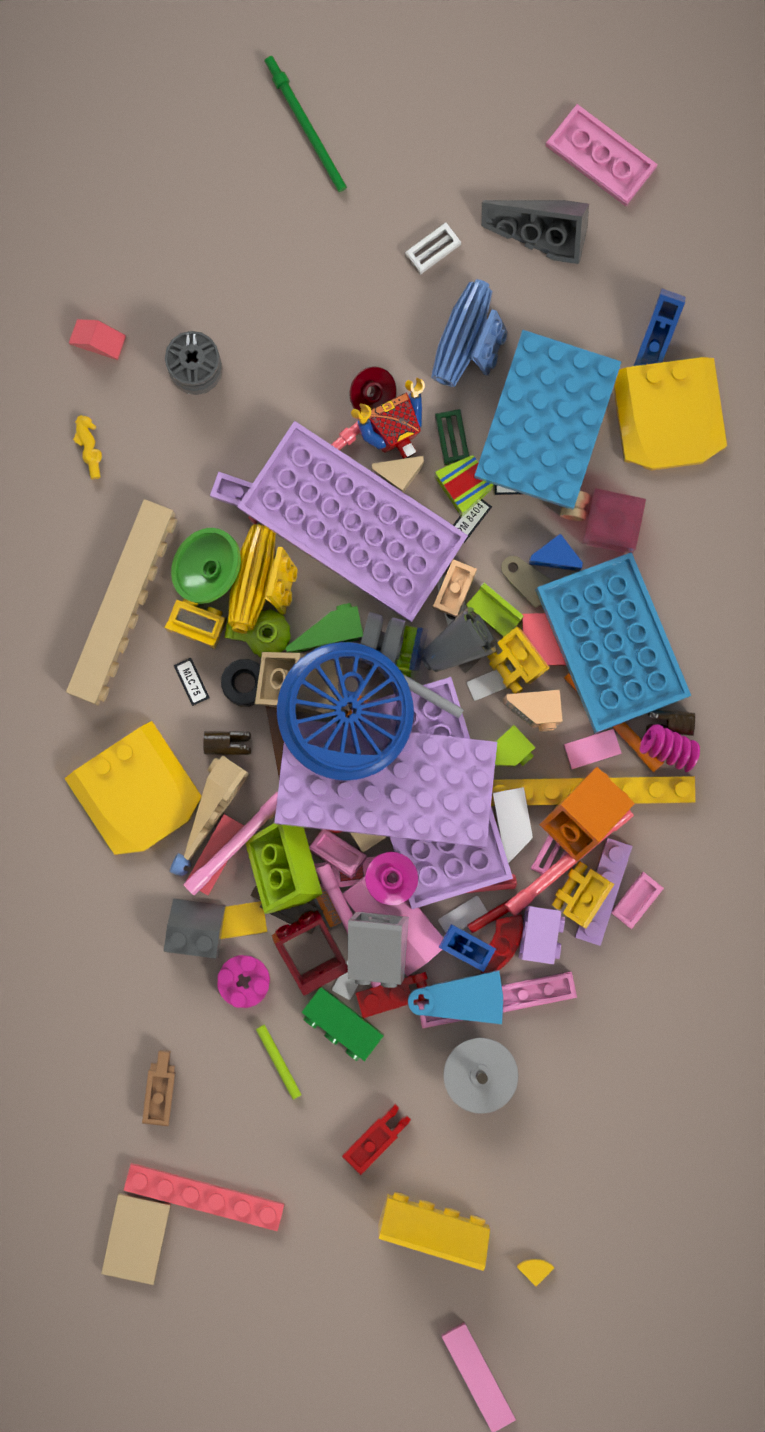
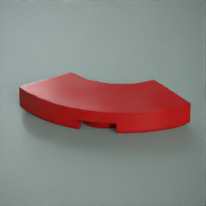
(505, 940)

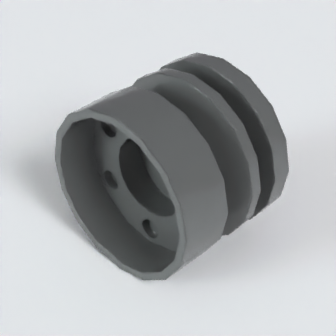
(193, 377)

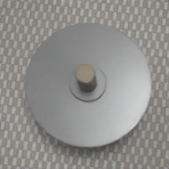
(480, 1075)

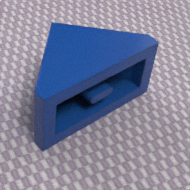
(557, 555)
(467, 947)

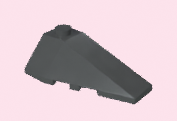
(545, 225)

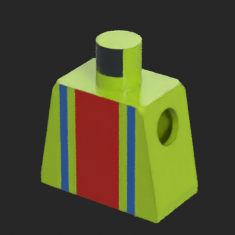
(461, 486)

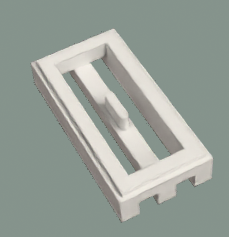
(440, 255)

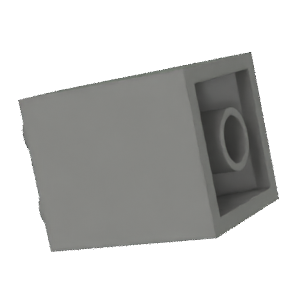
(377, 948)

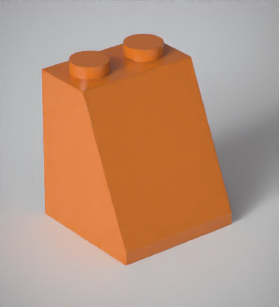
(587, 814)

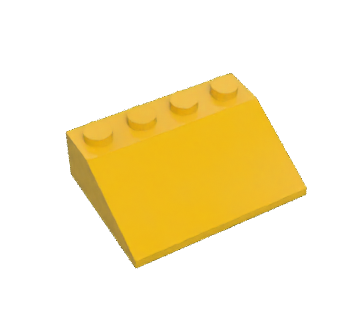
(434, 1231)

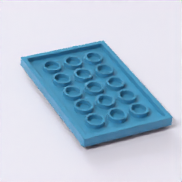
(547, 419)
(613, 642)

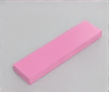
(478, 1377)

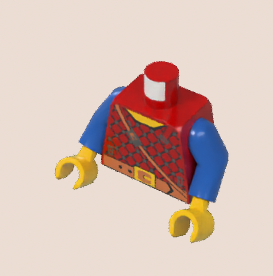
(393, 422)

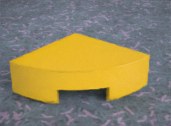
(535, 1269)

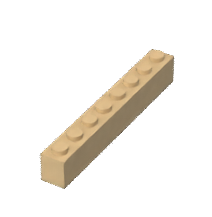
(121, 603)

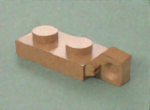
(159, 1091)

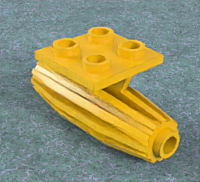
(260, 579)

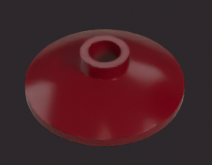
(382, 388)

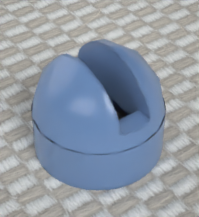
(178, 865)

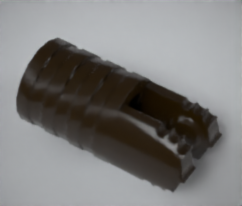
(676, 721)
(220, 742)

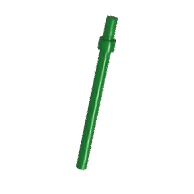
(282, 82)

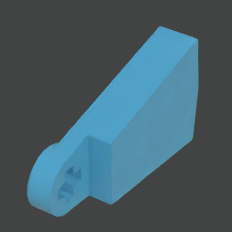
(467, 998)

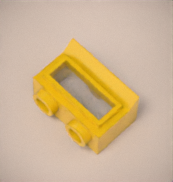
(196, 623)

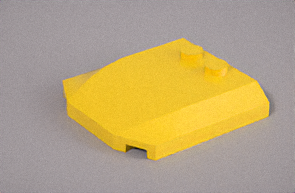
(670, 413)
(135, 791)

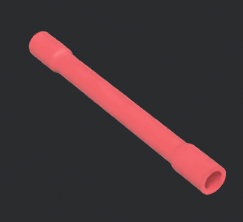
(526, 896)

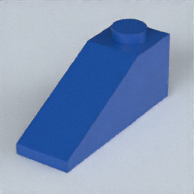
(660, 328)

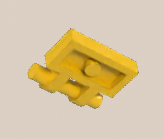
(522, 655)
(588, 897)

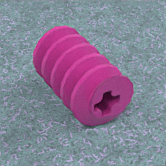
(670, 746)

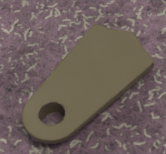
(525, 579)

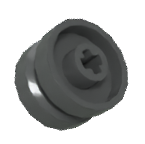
(386, 642)

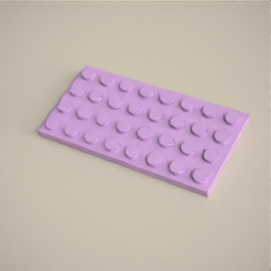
(352, 521)
(429, 793)
(443, 867)

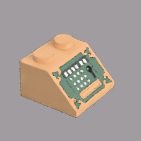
(537, 708)

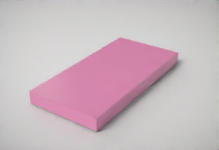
(601, 155)

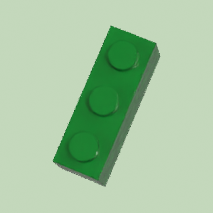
(342, 1024)

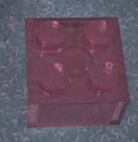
(613, 521)

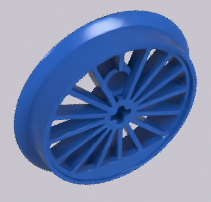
(333, 763)

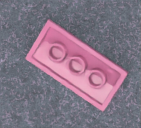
(422, 936)

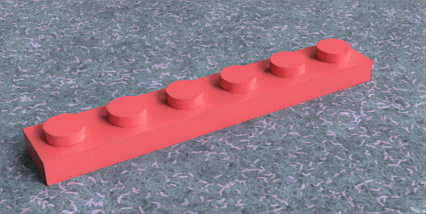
(204, 1197)

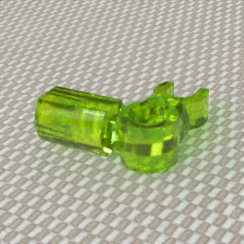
(407, 648)

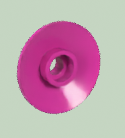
(379, 884)

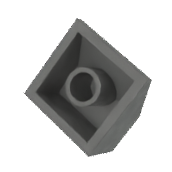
(194, 928)

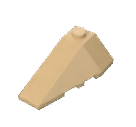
(220, 789)

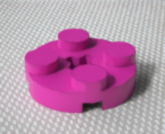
(228, 979)

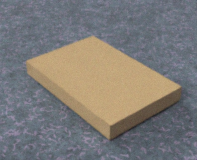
(136, 1239)

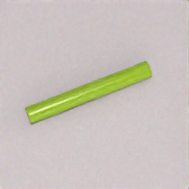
(278, 1061)

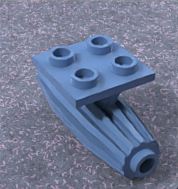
(469, 336)

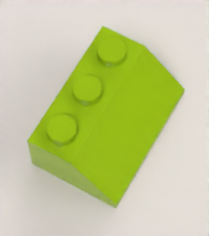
(283, 867)

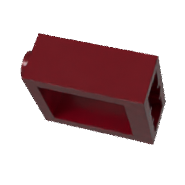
(324, 972)

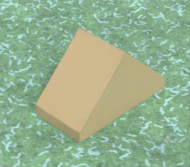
(399, 472)

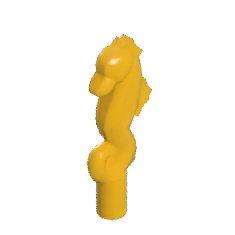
(85, 438)

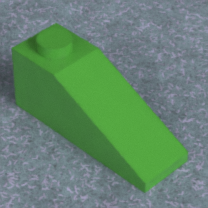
(335, 627)

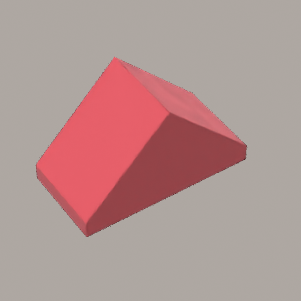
(97, 338)

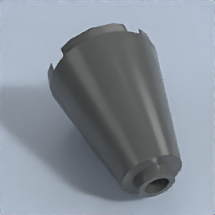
(459, 643)

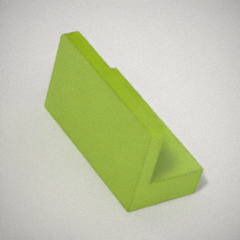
(494, 610)

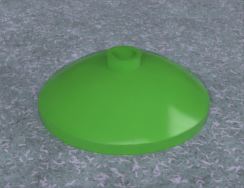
(199, 558)

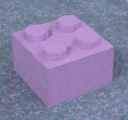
(541, 935)

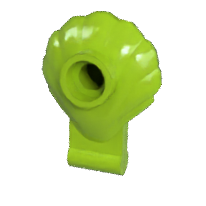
(272, 625)

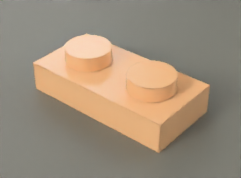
(454, 588)

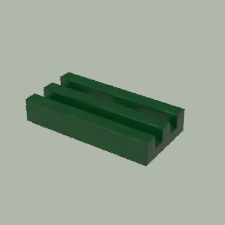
(446, 459)

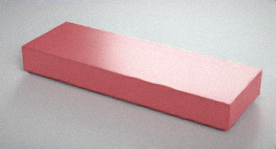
(223, 833)

